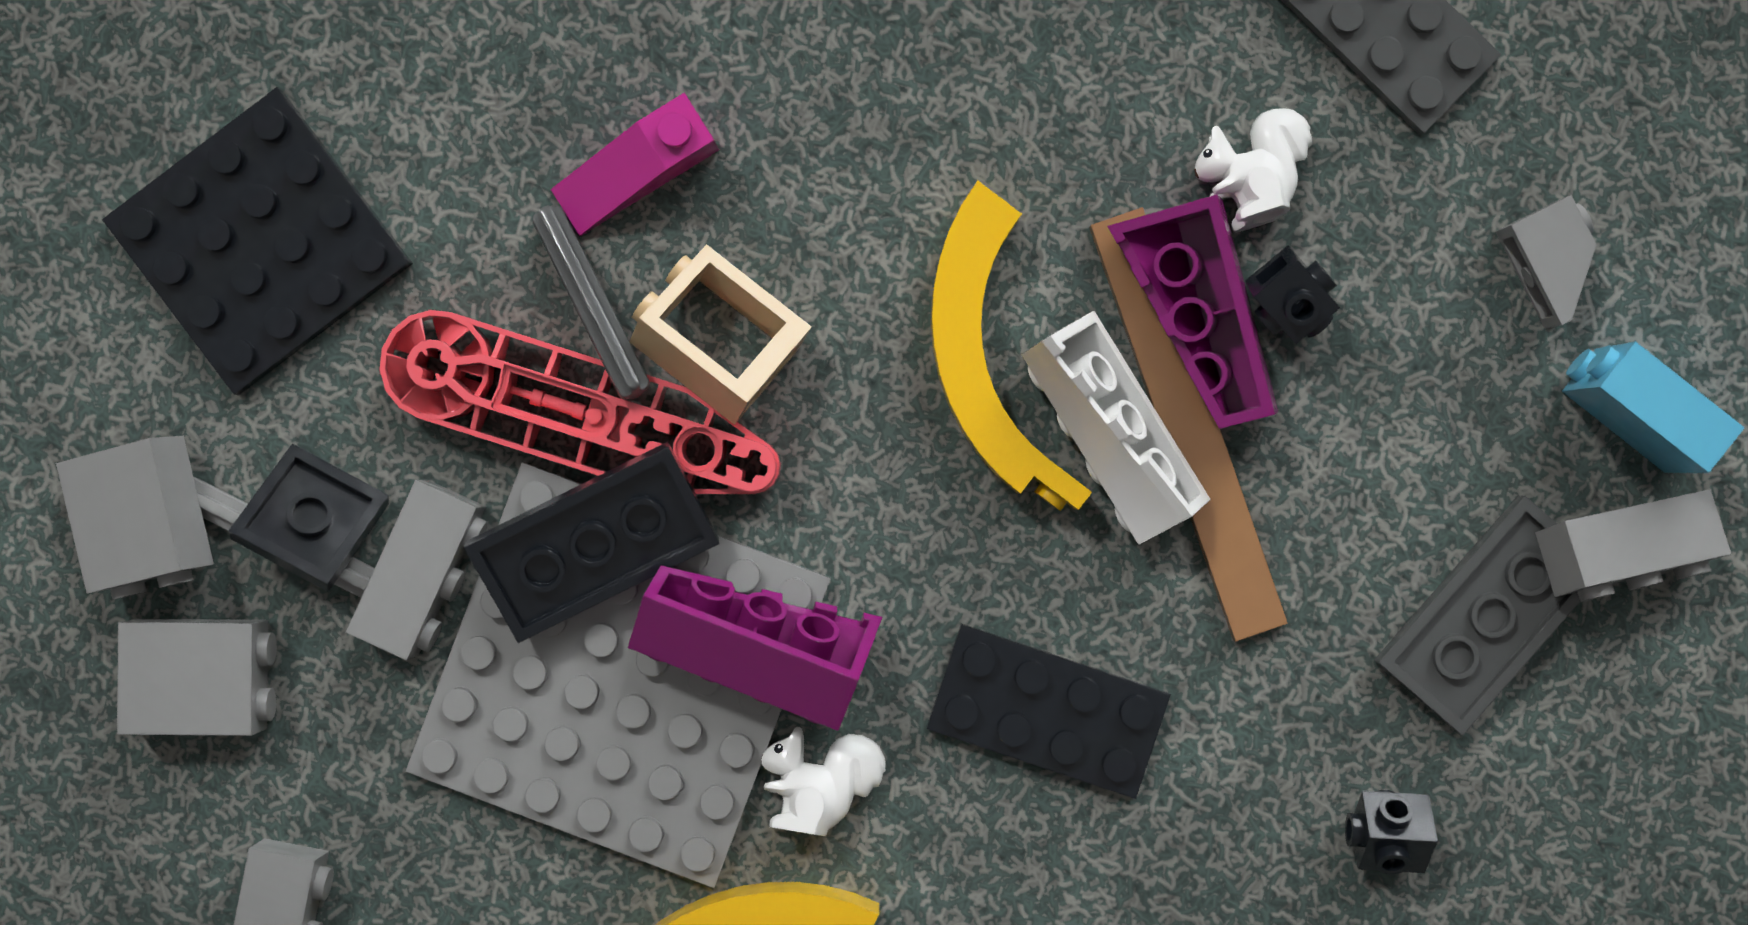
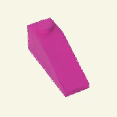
(635, 164)

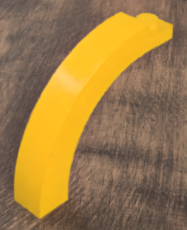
(960, 358)
(778, 905)

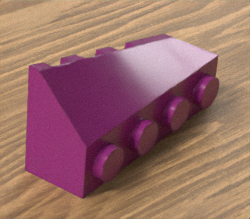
(1199, 293)
(755, 643)

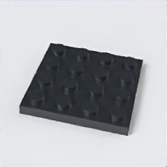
(257, 241)

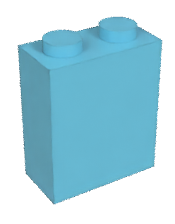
(1651, 408)

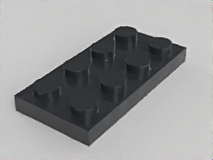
(591, 542)
(1048, 711)

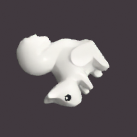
(1260, 179)
(817, 794)

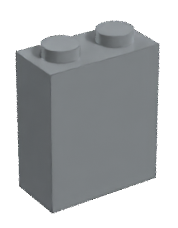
(135, 516)
(194, 677)

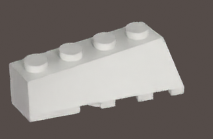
(1115, 428)

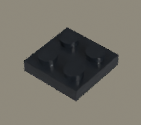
(309, 517)

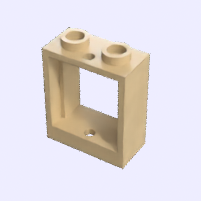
(692, 366)

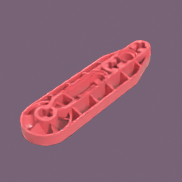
(607, 420)

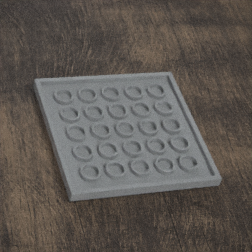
(598, 732)

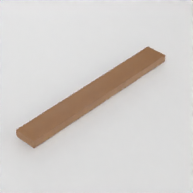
(1224, 521)

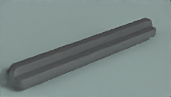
(590, 302)

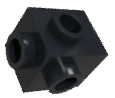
(1293, 296)
(1392, 832)

